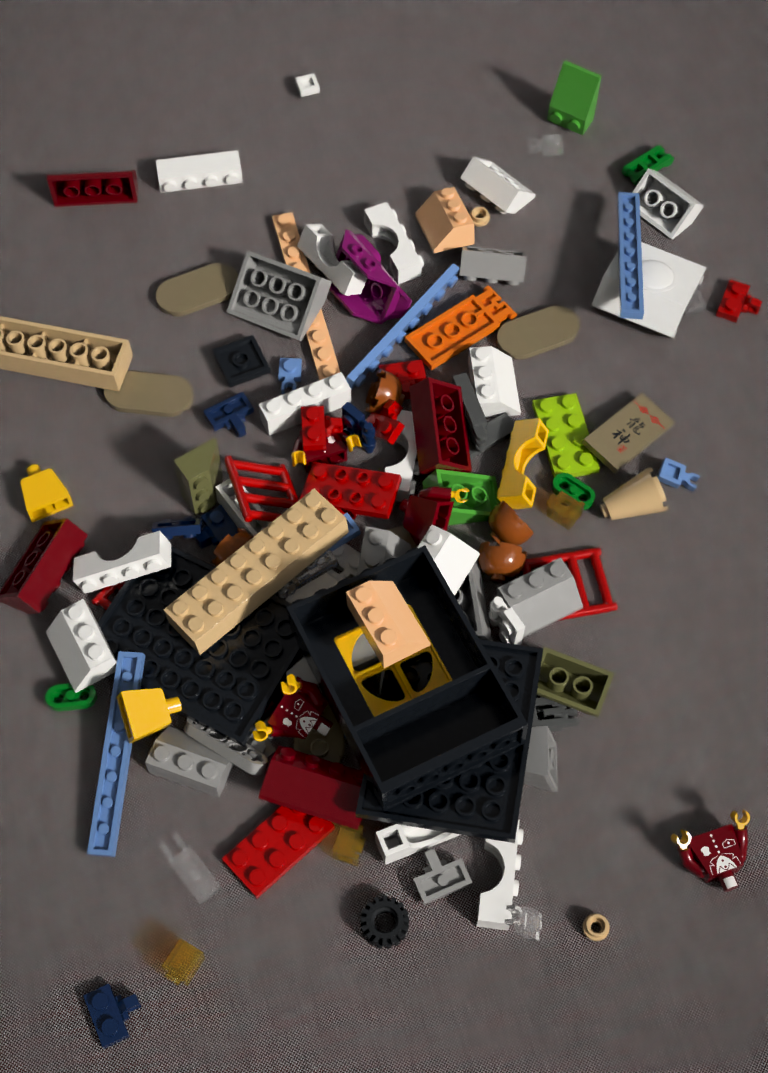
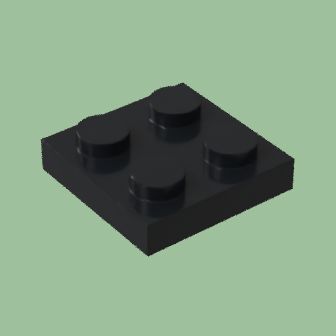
(241, 361)

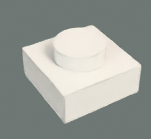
(307, 85)

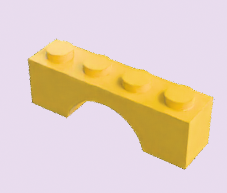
(526, 440)

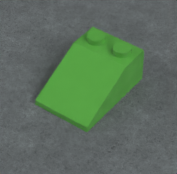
(574, 98)
(481, 495)

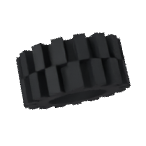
(389, 906)

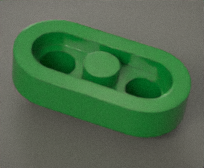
(575, 489)
(71, 700)

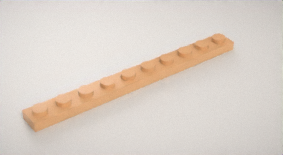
(317, 335)

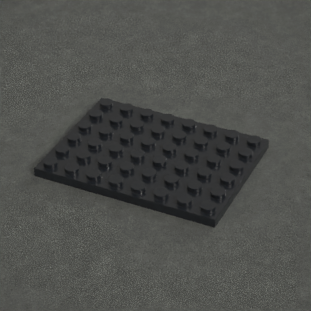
(228, 682)
(487, 797)

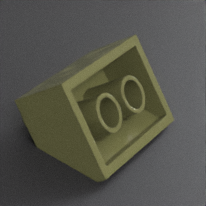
(198, 476)
(573, 682)

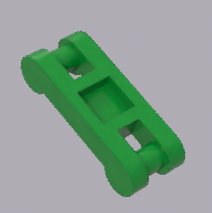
(652, 159)

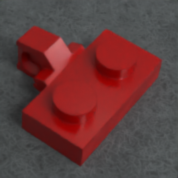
(737, 300)
(407, 372)
(386, 422)
(318, 427)

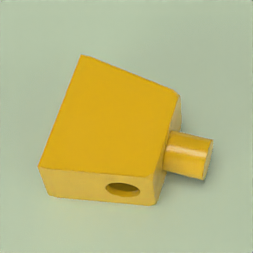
(44, 493)
(146, 711)

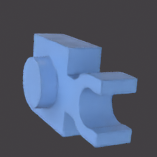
(289, 372)
(674, 475)

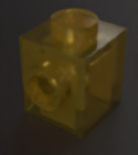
(182, 963)

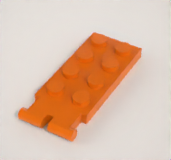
(459, 328)

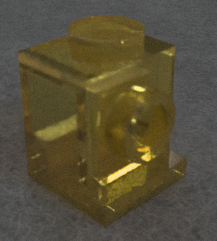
(564, 509)
(348, 844)

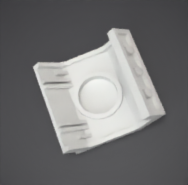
(667, 289)

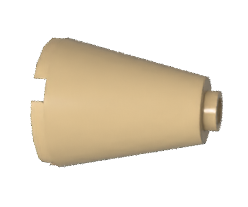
(635, 498)

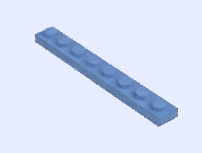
(630, 256)
(398, 332)
(114, 761)

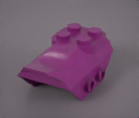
(381, 295)

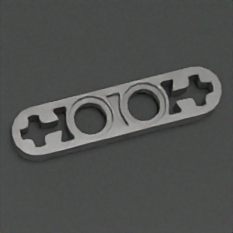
(244, 757)

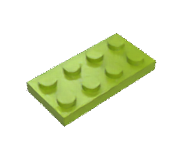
(565, 437)

